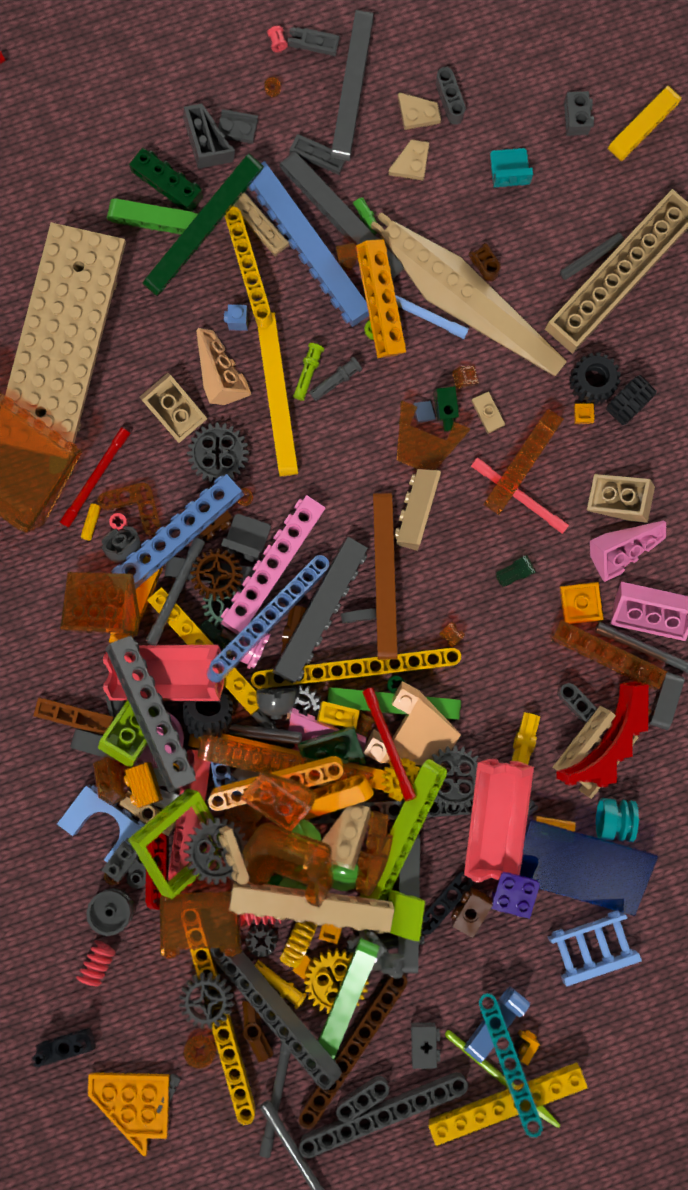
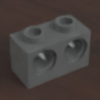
(575, 113)

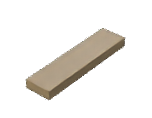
(261, 225)

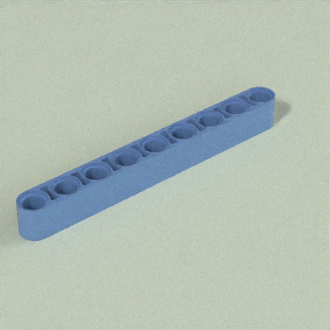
(264, 624)

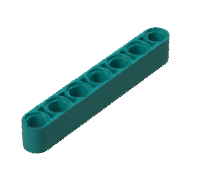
(511, 1074)

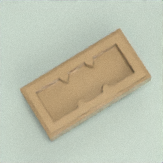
(488, 412)

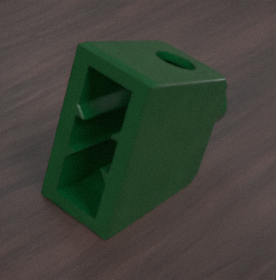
(447, 399)

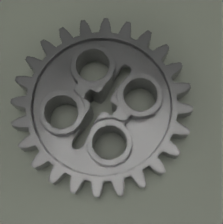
(234, 452)
(454, 760)
(201, 861)

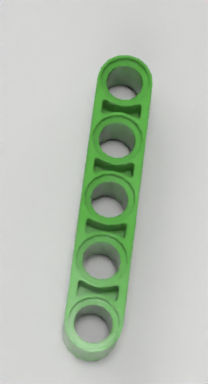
(149, 216)

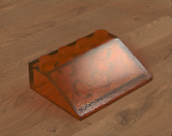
(100, 604)

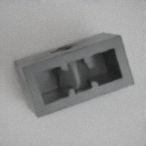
(422, 1057)

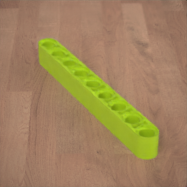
(409, 825)

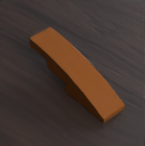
(72, 716)

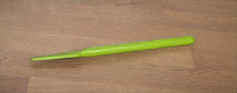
(542, 1111)

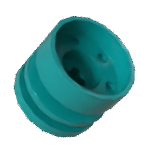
(617, 820)

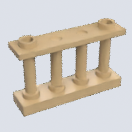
(582, 744)

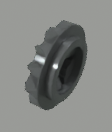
(270, 940)

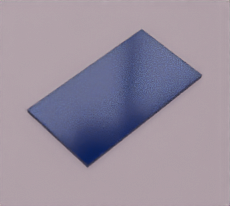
(586, 867)

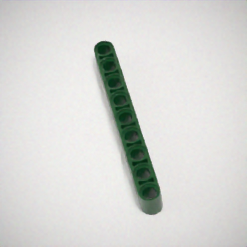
(203, 224)

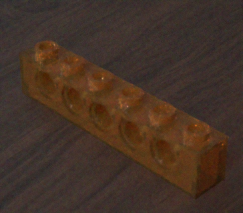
(523, 462)
(608, 655)

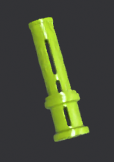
(310, 363)

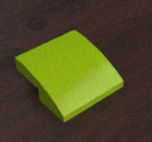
(407, 915)

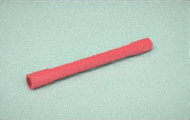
(552, 520)

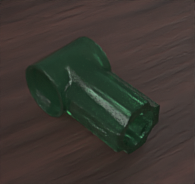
(518, 570)

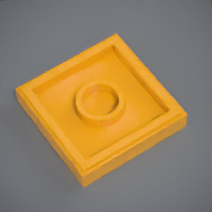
(581, 603)

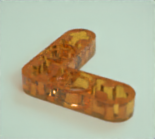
(135, 498)

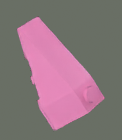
(619, 548)

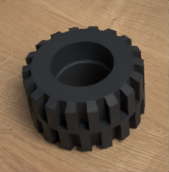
(602, 366)
(631, 399)
(208, 725)

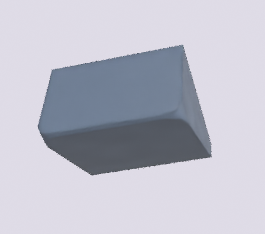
(424, 412)

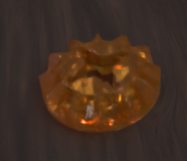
(202, 1060)

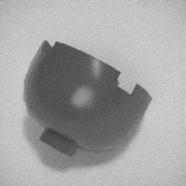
(120, 544)
(276, 701)

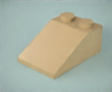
(173, 407)
(621, 497)

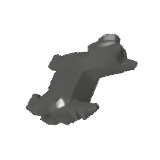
(385, 961)

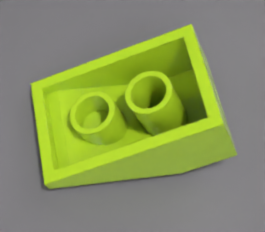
(124, 737)

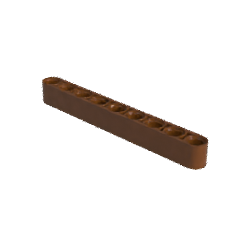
(351, 1058)

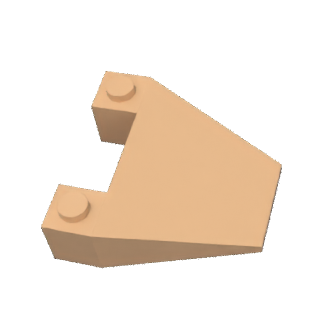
(419, 734)

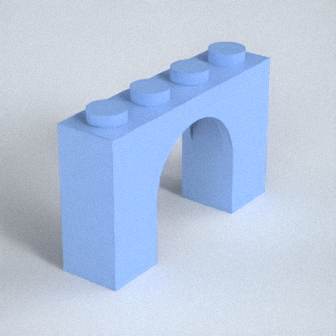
(87, 804)

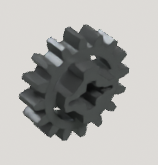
(307, 701)

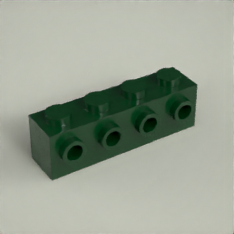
(165, 180)

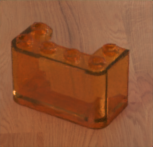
(292, 856)

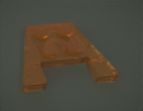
(422, 448)

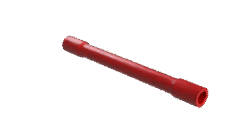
(73, 510)
(404, 783)

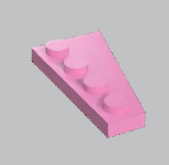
(312, 728)

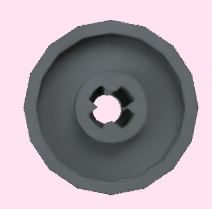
(102, 920)

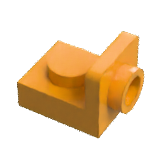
(527, 1050)

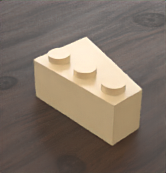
(348, 835)

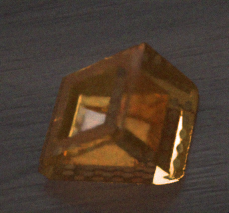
(465, 376)

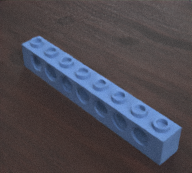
(232, 494)

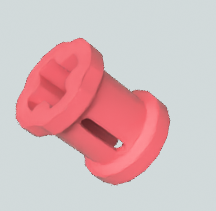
(277, 38)

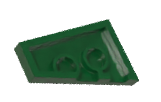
(340, 743)

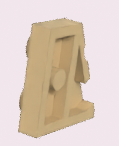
(418, 111)
(411, 161)

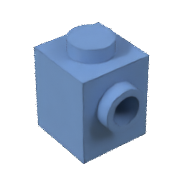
(237, 317)

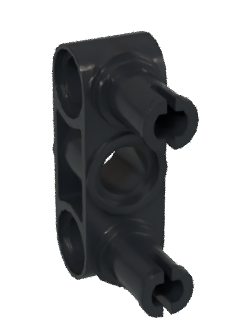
(53, 1051)

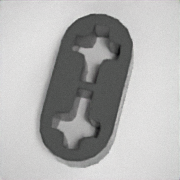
(357, 616)

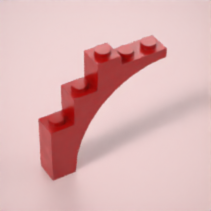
(617, 743)

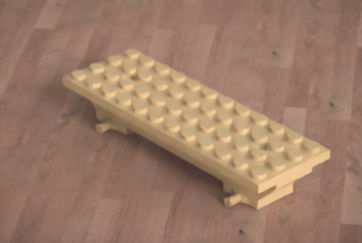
(65, 326)

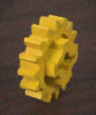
(392, 783)

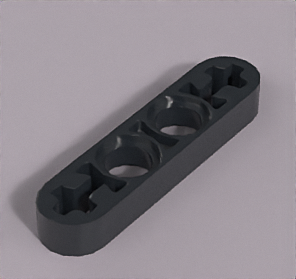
(448, 905)

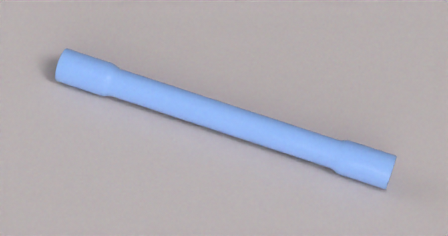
(452, 327)

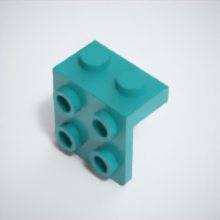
(510, 168)

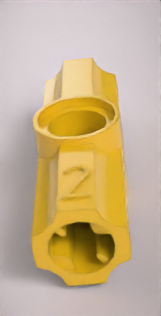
(526, 738)

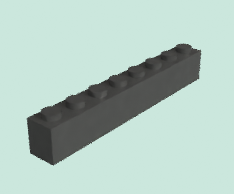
(319, 610)

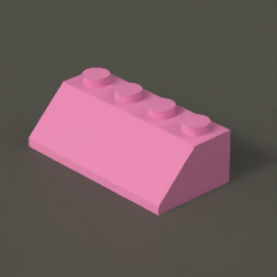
(651, 611)

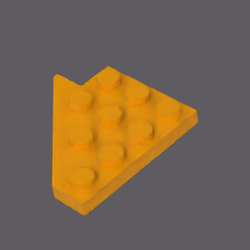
(132, 1104)

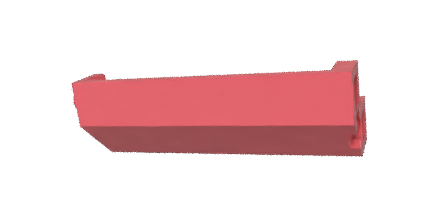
(177, 673)
(498, 819)

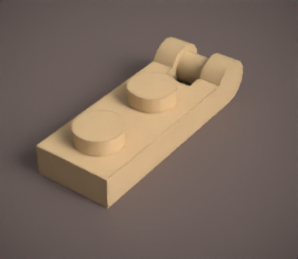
(233, 855)

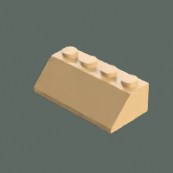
(417, 509)

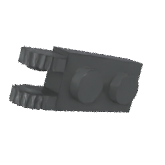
(314, 41)

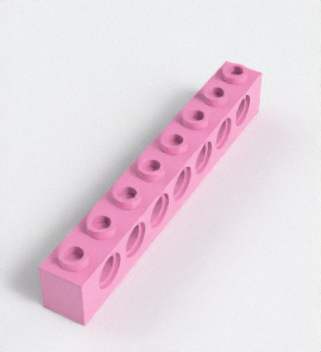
(312, 511)

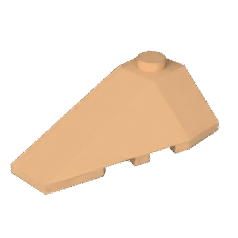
(219, 375)

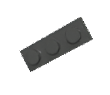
(316, 154)

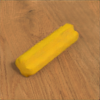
(90, 522)

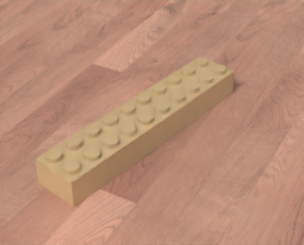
(620, 272)

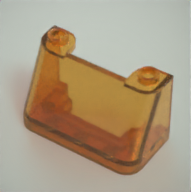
(199, 923)

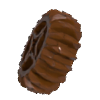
(208, 573)

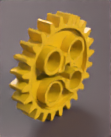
(320, 989)

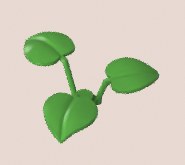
(343, 878)

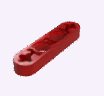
(150, 894)

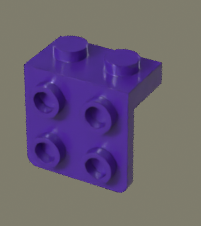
(515, 895)

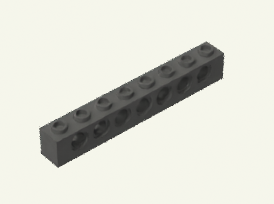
(147, 723)

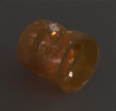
(452, 634)

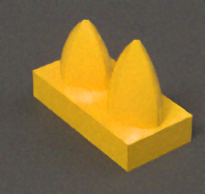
(337, 715)

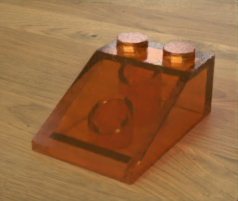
(279, 799)

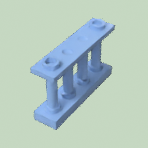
(608, 963)

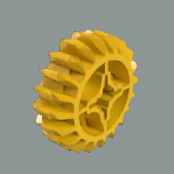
(298, 943)

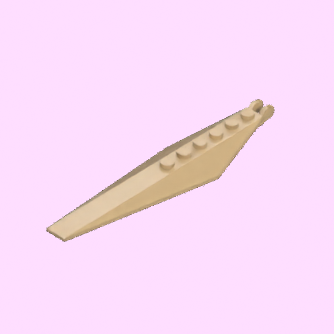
(461, 292)

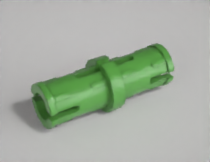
(365, 214)

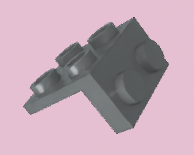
(246, 537)

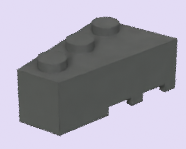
(205, 138)

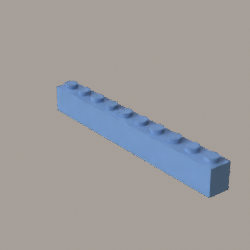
(310, 246)

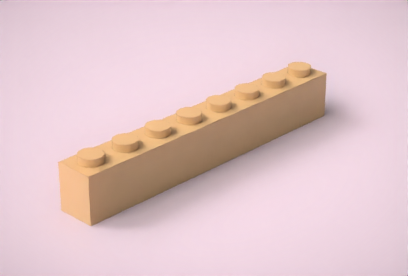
(291, 904)

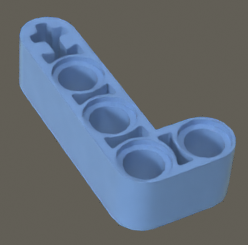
(511, 1005)

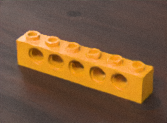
(380, 298)

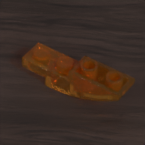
(374, 860)

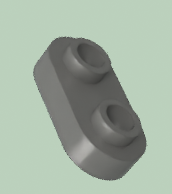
(137, 869)

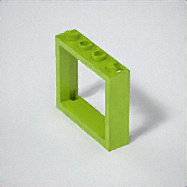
(156, 826)

